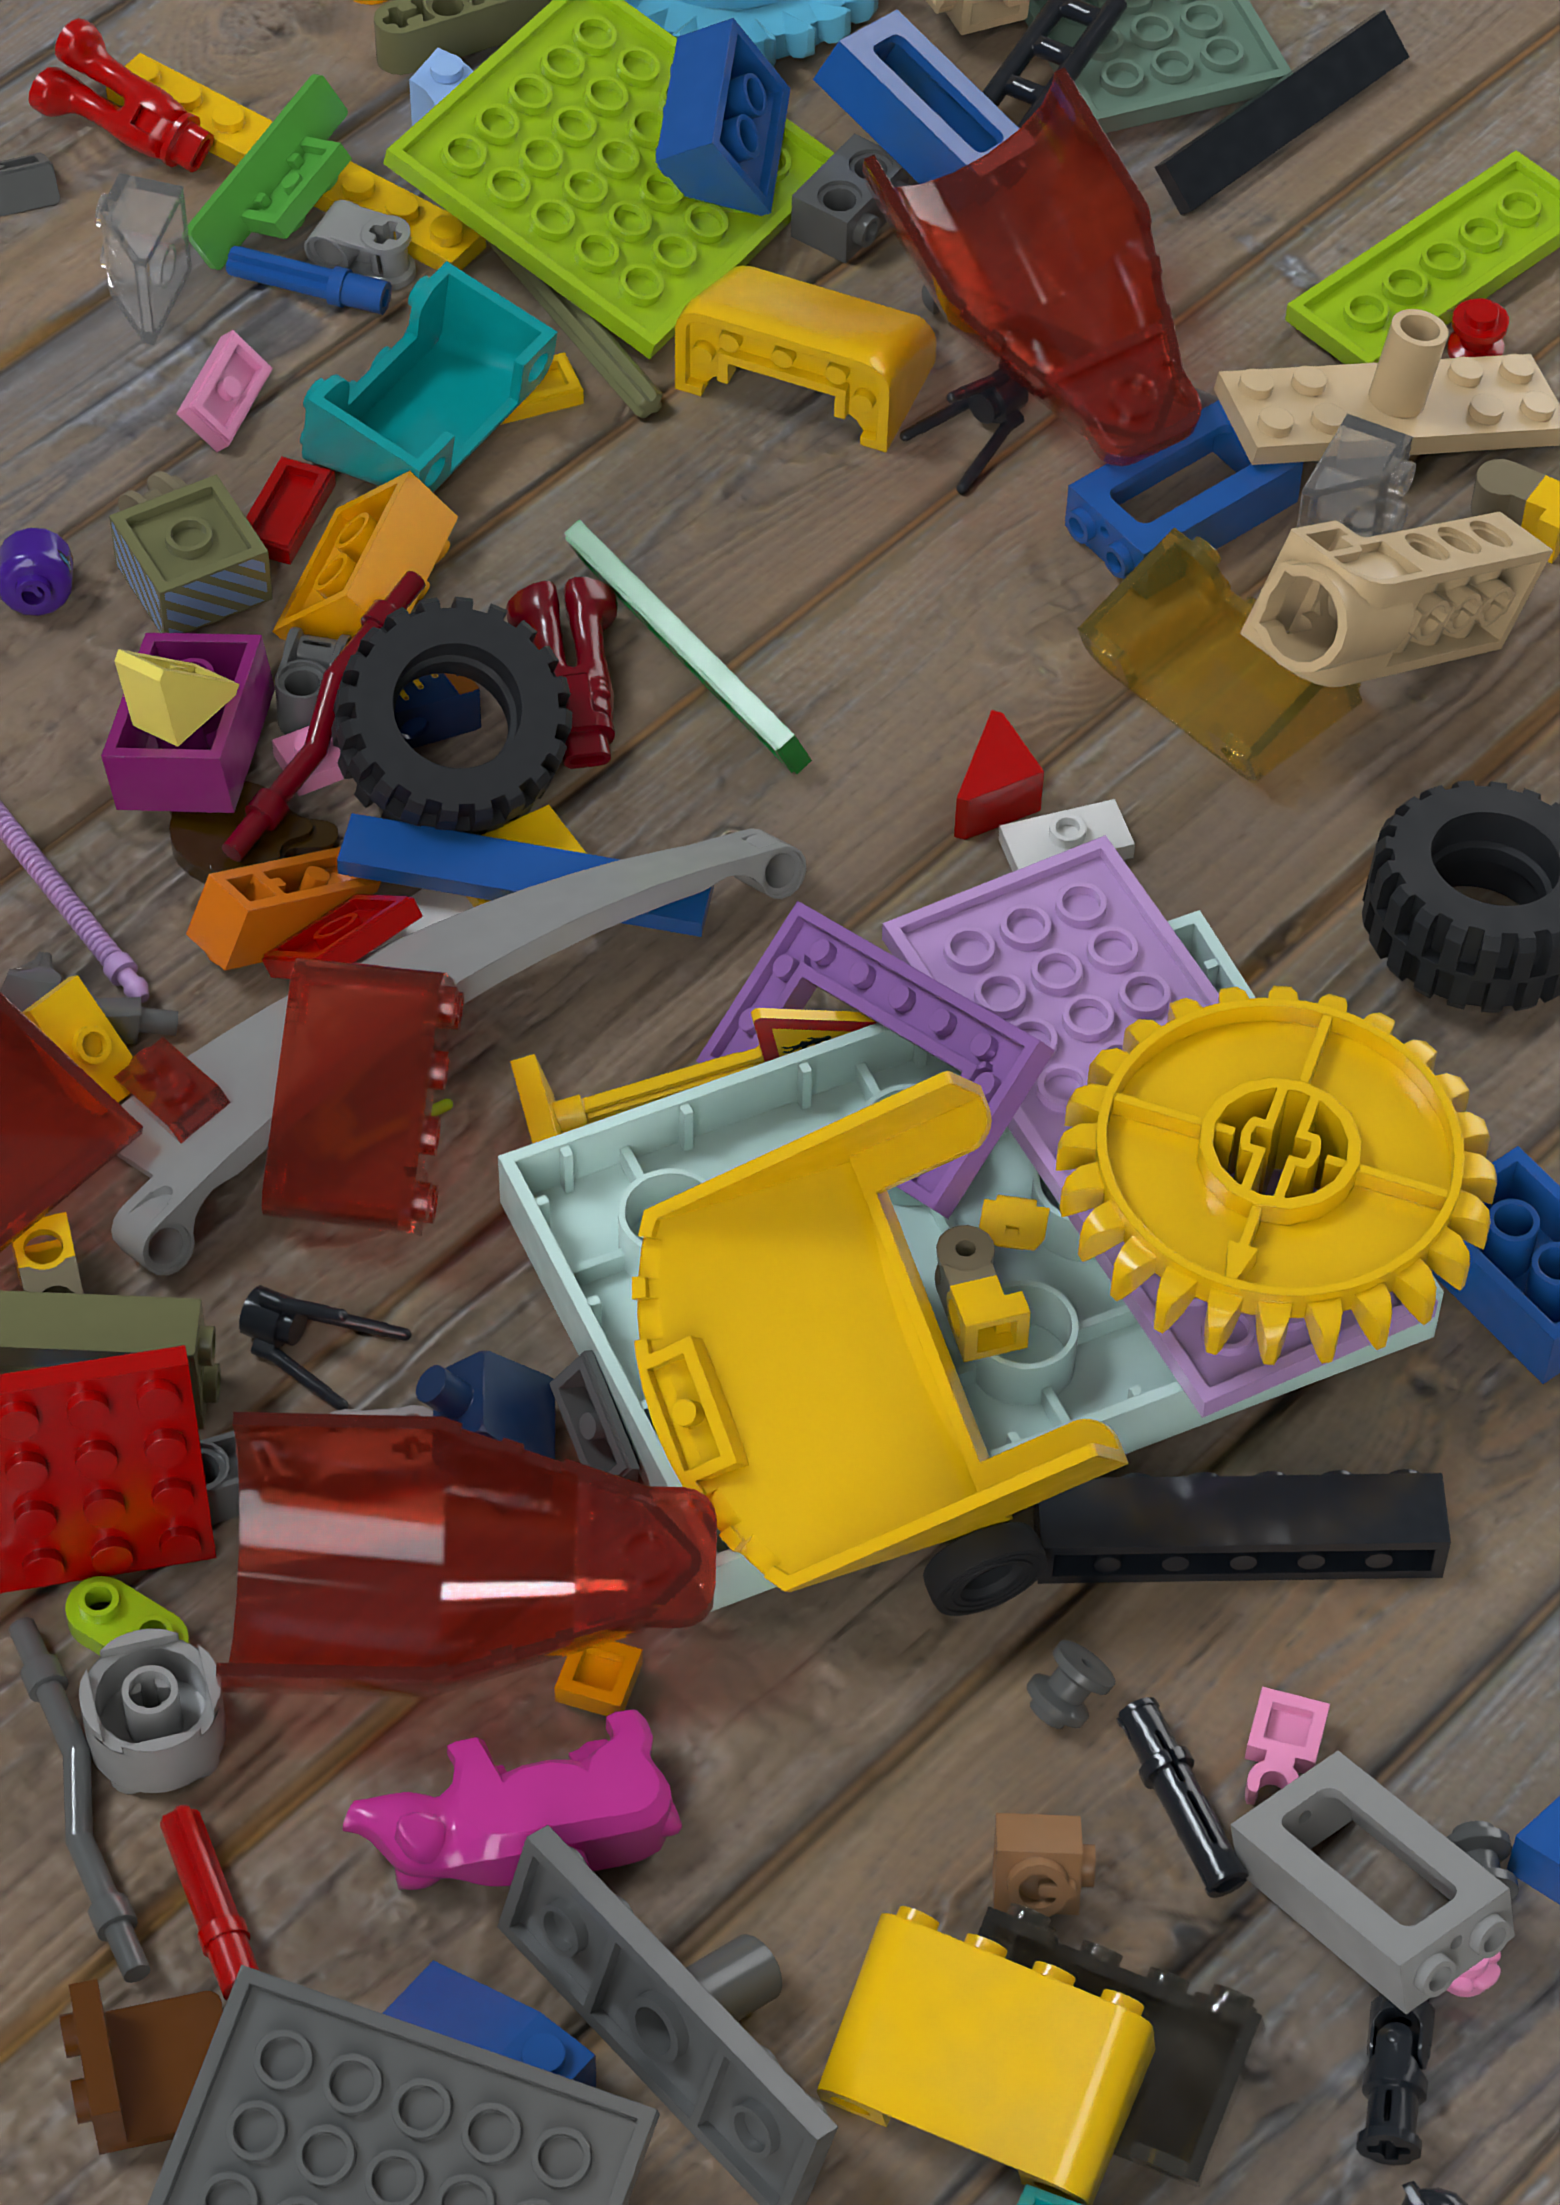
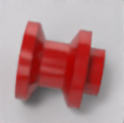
(1478, 329)

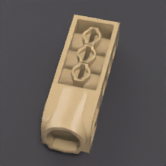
(1393, 597)

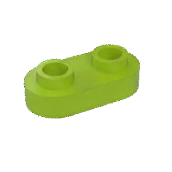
(125, 1614)

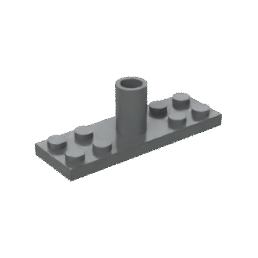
(672, 2020)

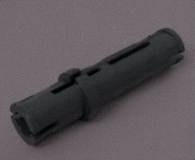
(1168, 1771)

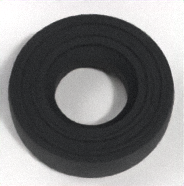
(985, 1568)

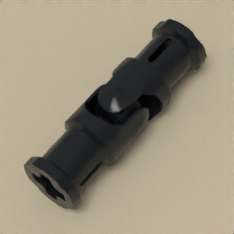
(1393, 2081)

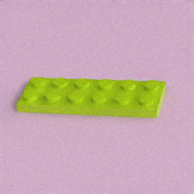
(1437, 260)

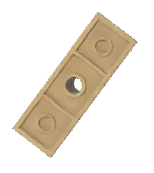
(1438, 401)

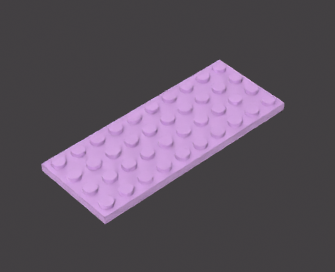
(1074, 961)

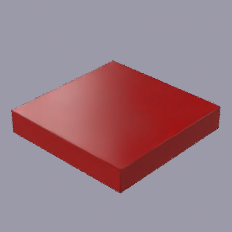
(345, 932)

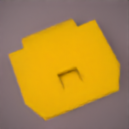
(1014, 1222)

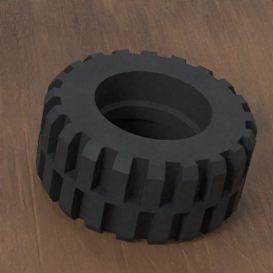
(464, 645)
(1448, 940)

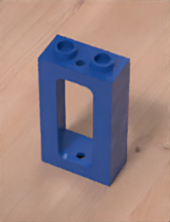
(912, 99)
(1214, 515)

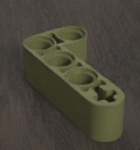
(414, 29)

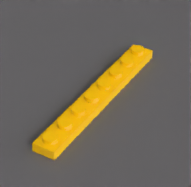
(434, 231)

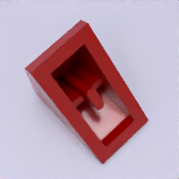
(1000, 781)

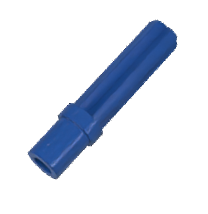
(336, 285)

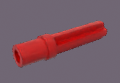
(221, 1929)

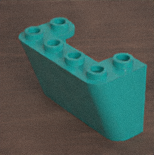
(435, 391)

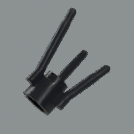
(991, 400)
(281, 1320)

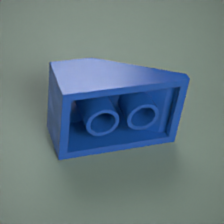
(490, 2020)

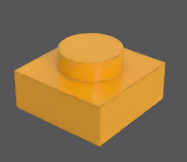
(599, 1678)

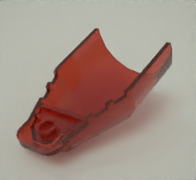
(1054, 276)
(442, 1556)

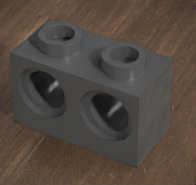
(835, 206)

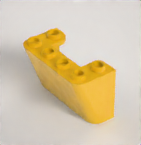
(989, 2054)

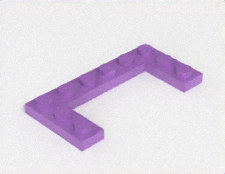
(982, 1046)

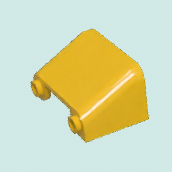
(811, 338)

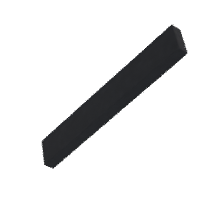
(1281, 112)

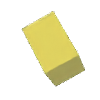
(170, 695)

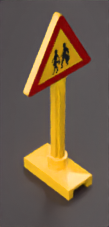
(777, 1033)

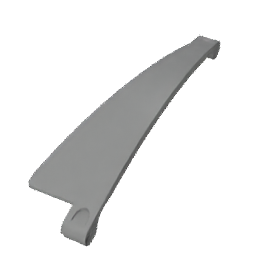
(475, 950)

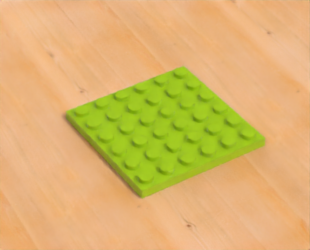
(560, 172)

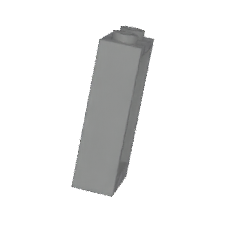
(1396, 1959)

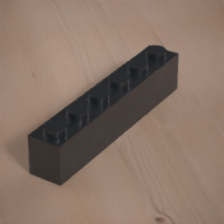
(1246, 1528)

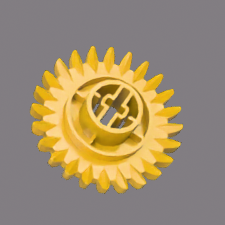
(1292, 1092)

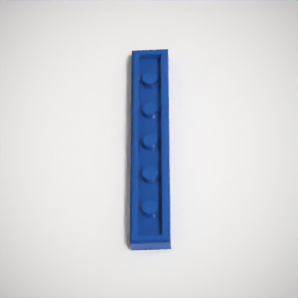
(483, 867)

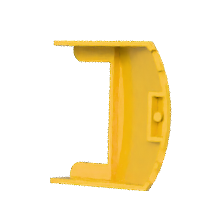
(807, 1362)

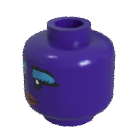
(33, 566)

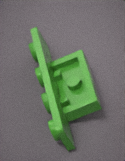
(277, 176)

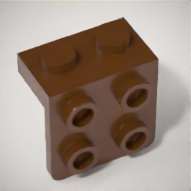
(136, 2062)

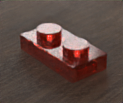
(171, 1089)

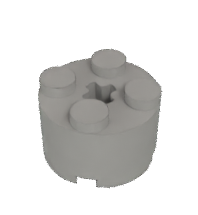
(153, 1712)

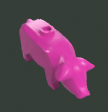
(601, 1802)

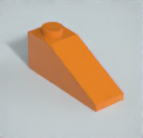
(263, 904)

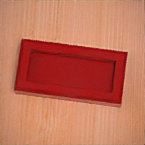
(290, 506)

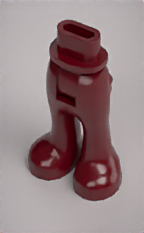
(590, 610)

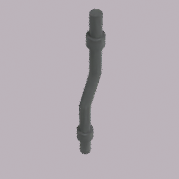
(109, 1909)

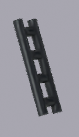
(1036, 43)

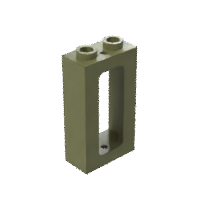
(72, 1328)

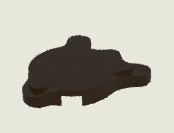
(199, 838)

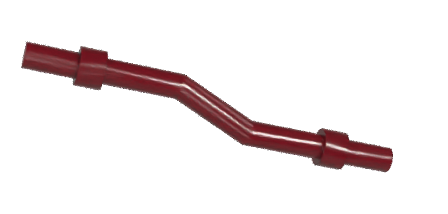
(270, 804)

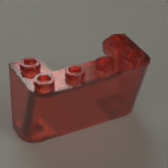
(359, 1095)

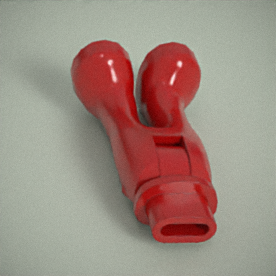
(146, 122)

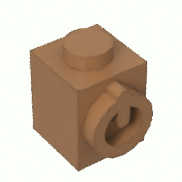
(1041, 1863)

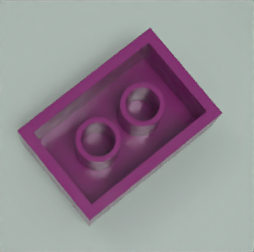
(214, 761)

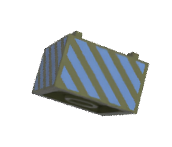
(191, 556)

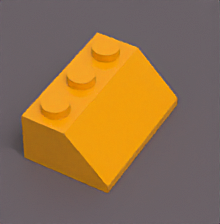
(366, 555)

